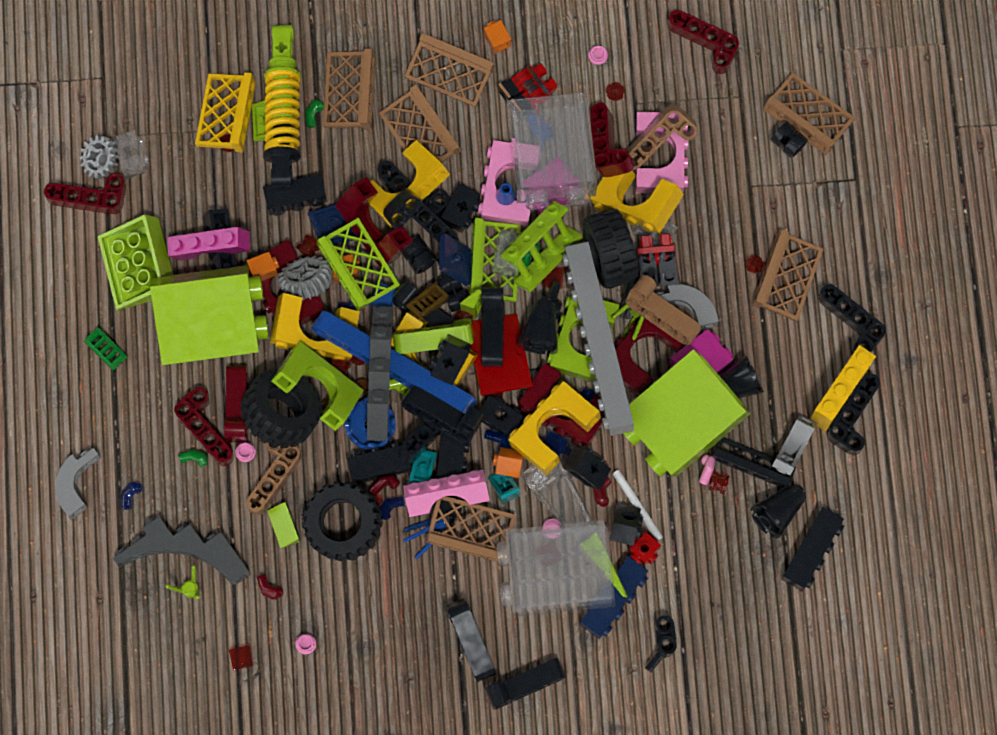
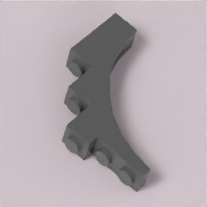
(379, 373)
(159, 540)

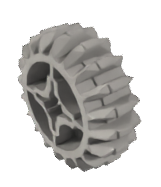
(306, 277)

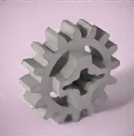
(100, 157)

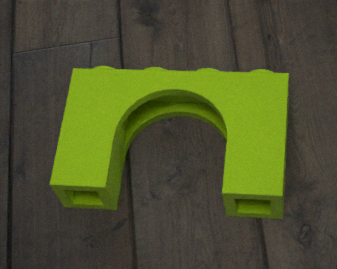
(567, 359)
(341, 390)

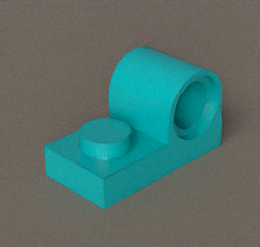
(423, 467)

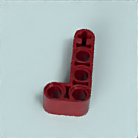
(700, 38)
(607, 159)
(84, 194)
(235, 388)
(206, 431)

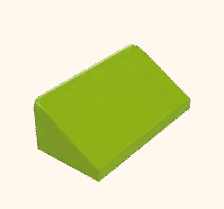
(259, 123)
(472, 304)
(283, 525)

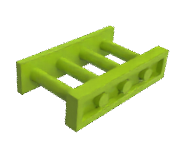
(550, 256)

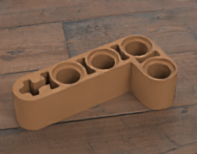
(658, 139)
(661, 312)
(270, 478)

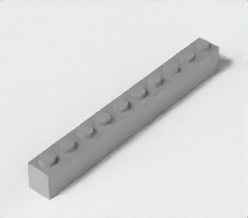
(598, 338)

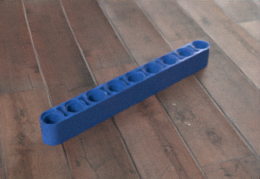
(401, 368)

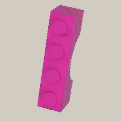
(222, 240)

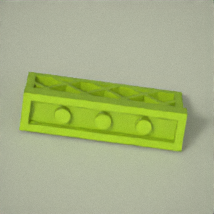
(477, 256)
(342, 272)

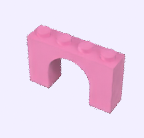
(649, 178)
(490, 208)

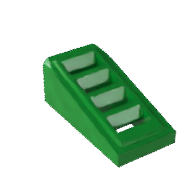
(104, 338)

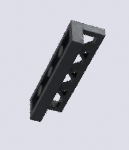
(751, 467)

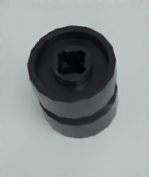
(794, 144)
(418, 255)

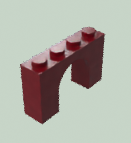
(355, 205)
(309, 308)
(633, 377)
(541, 389)

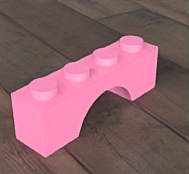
(423, 495)

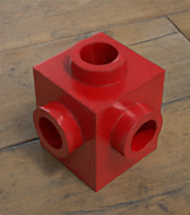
(647, 543)

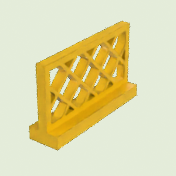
(241, 109)

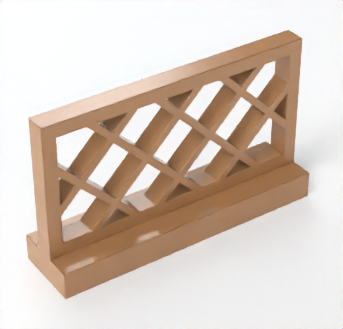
(455, 54)
(365, 87)
(430, 117)
(801, 121)
(771, 269)
(461, 544)

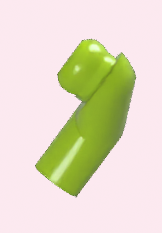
(398, 387)

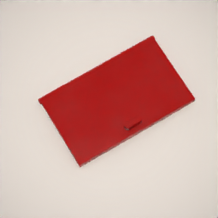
(515, 368)

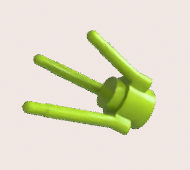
(635, 315)
(189, 588)

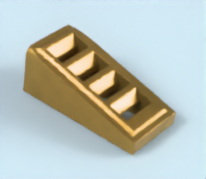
(434, 290)

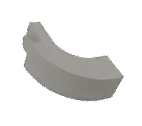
(694, 301)
(794, 445)
(67, 481)

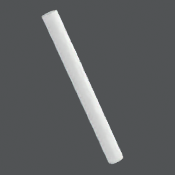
(636, 503)

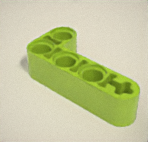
(429, 338)

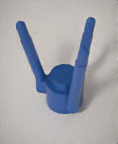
(439, 527)

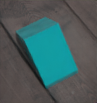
(504, 487)

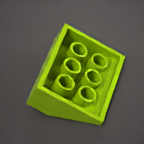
(132, 258)

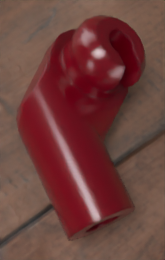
(383, 482)
(600, 495)
(268, 590)

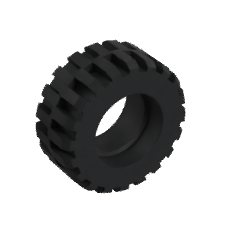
(611, 248)
(272, 426)
(322, 502)

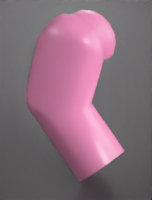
(707, 472)

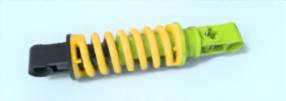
(281, 108)

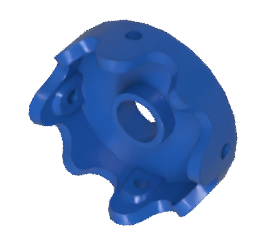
(356, 427)

